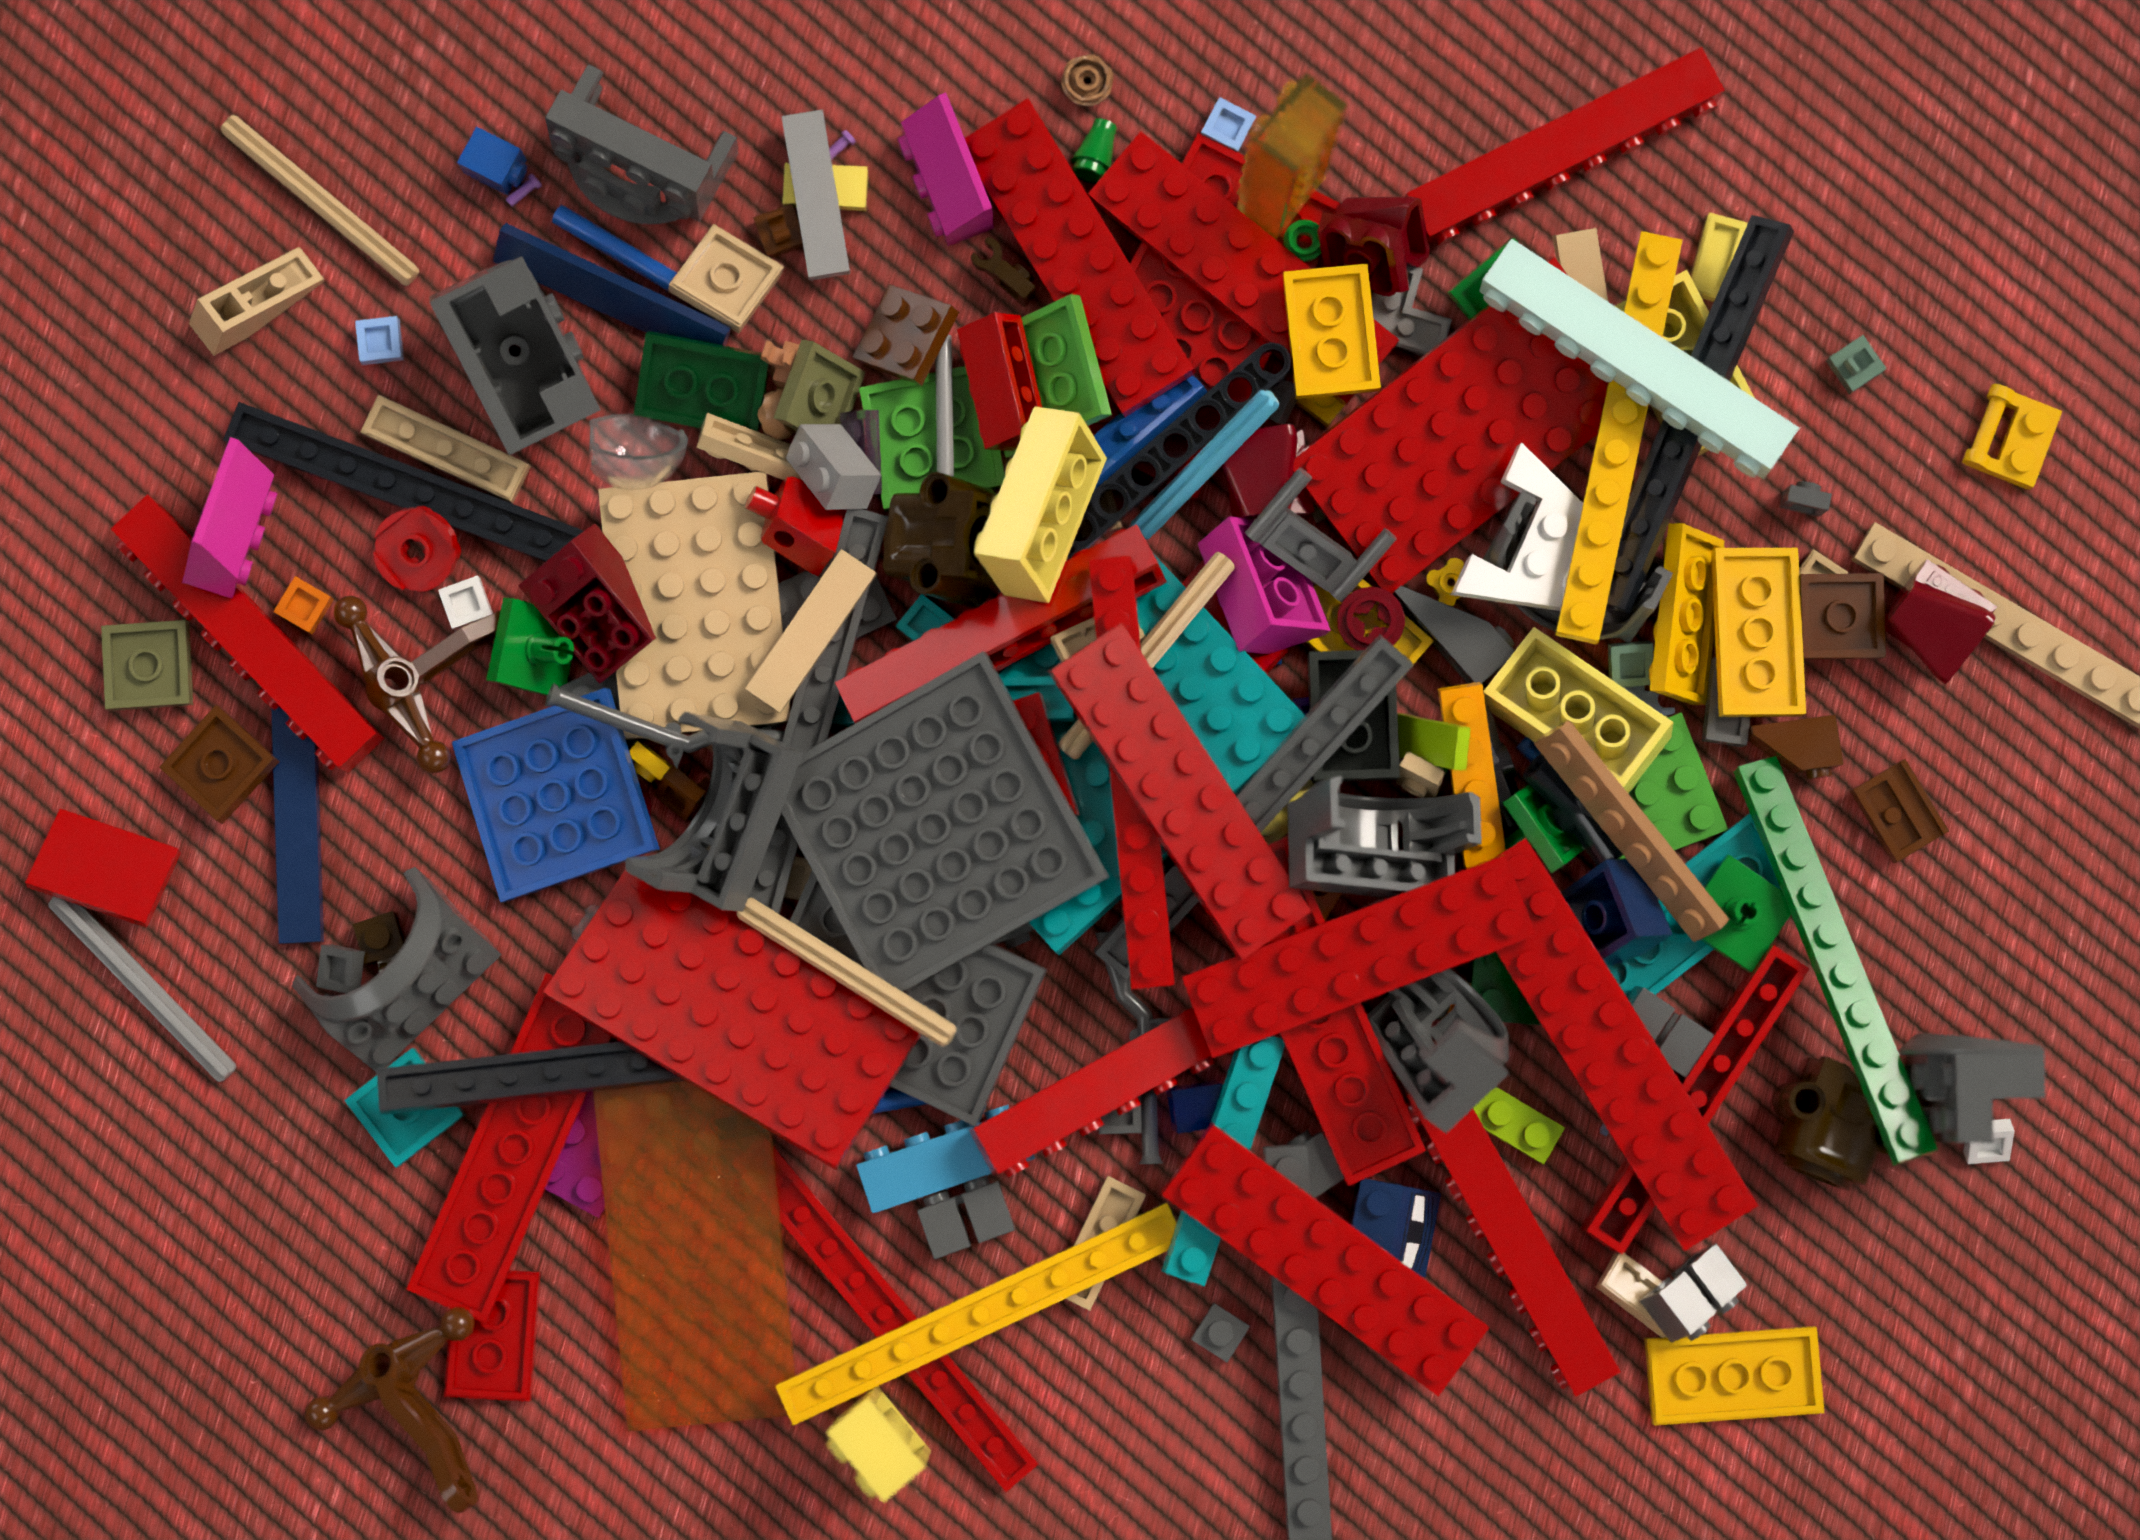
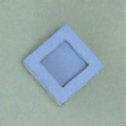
(1228, 124)
(379, 340)

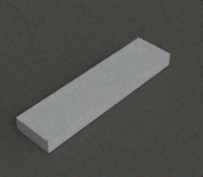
(815, 195)

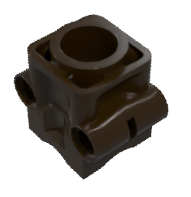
(934, 539)
(1833, 1131)

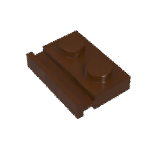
(1899, 811)

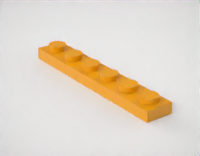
(1466, 707)

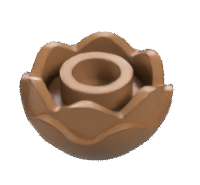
(1082, 68)
(766, 417)

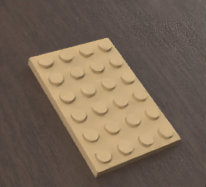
(705, 593)

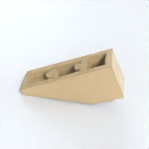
(253, 300)

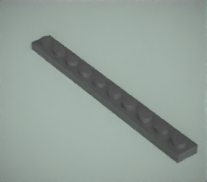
(818, 700)
(1288, 768)
(1300, 1386)

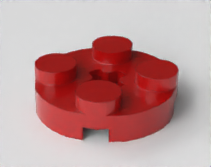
(392, 546)

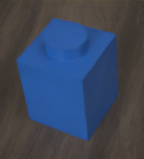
(493, 161)

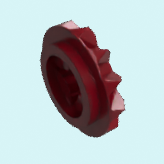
(1360, 603)

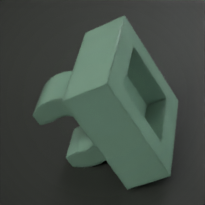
(1856, 364)
(1630, 663)

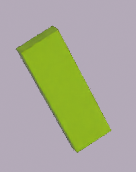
(1434, 741)

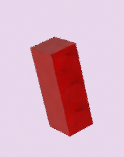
(999, 377)

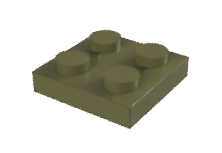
(818, 387)
(147, 665)

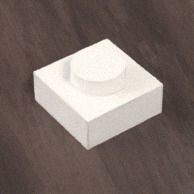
(465, 602)
(1992, 1152)

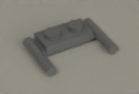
(1310, 549)

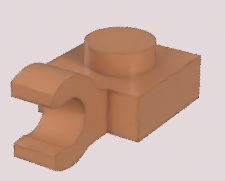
(780, 360)

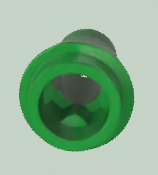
(1095, 152)

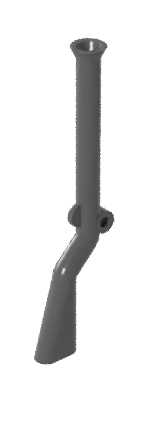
(669, 735)
(1145, 1023)

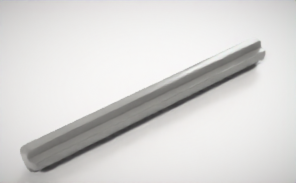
(144, 988)

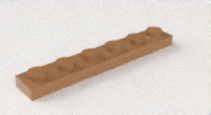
(1631, 831)

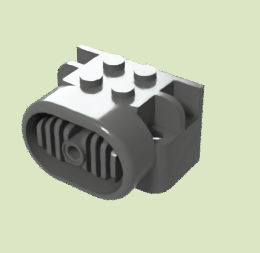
(525, 390)

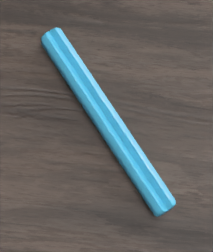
(1206, 462)

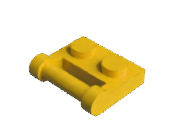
(2024, 441)

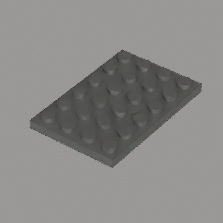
(980, 995)

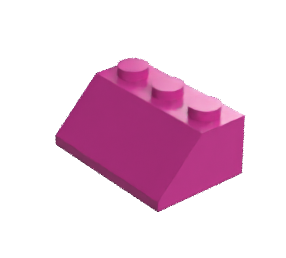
(945, 172)
(230, 522)
(1263, 596)

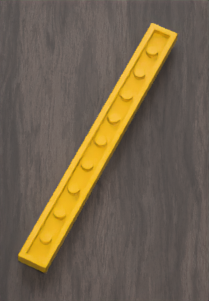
(1615, 454)
(977, 1314)

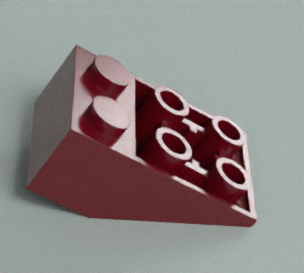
(592, 602)

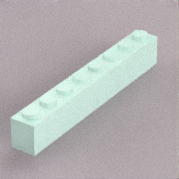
(1637, 360)

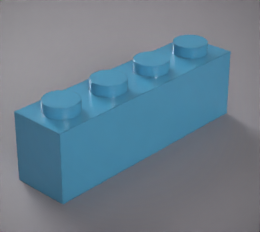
(923, 1165)

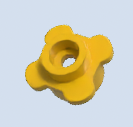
(1439, 578)

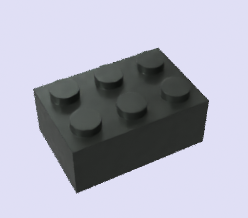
(1373, 747)

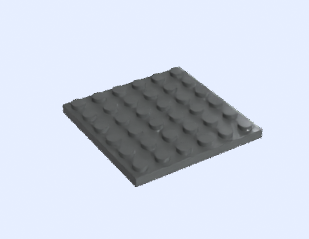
(937, 826)

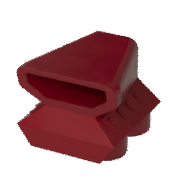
(1379, 233)
(1262, 469)
(1939, 619)

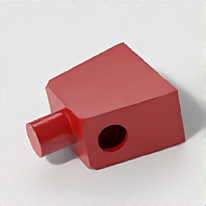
(797, 524)

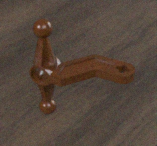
(381, 662)
(390, 1375)

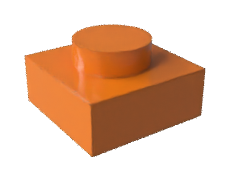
(303, 605)

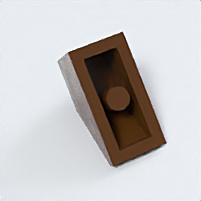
(1801, 744)

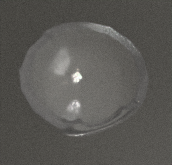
(634, 451)

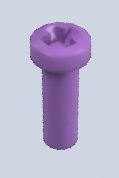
(840, 144)
(523, 190)

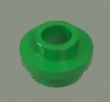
(1303, 228)

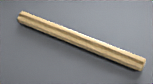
(319, 200)
(1164, 633)
(847, 972)

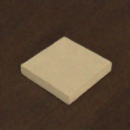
(726, 278)

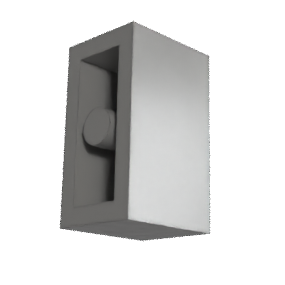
(833, 466)

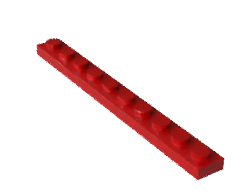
(1136, 842)
(884, 1311)

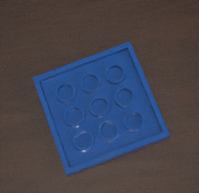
(554, 798)

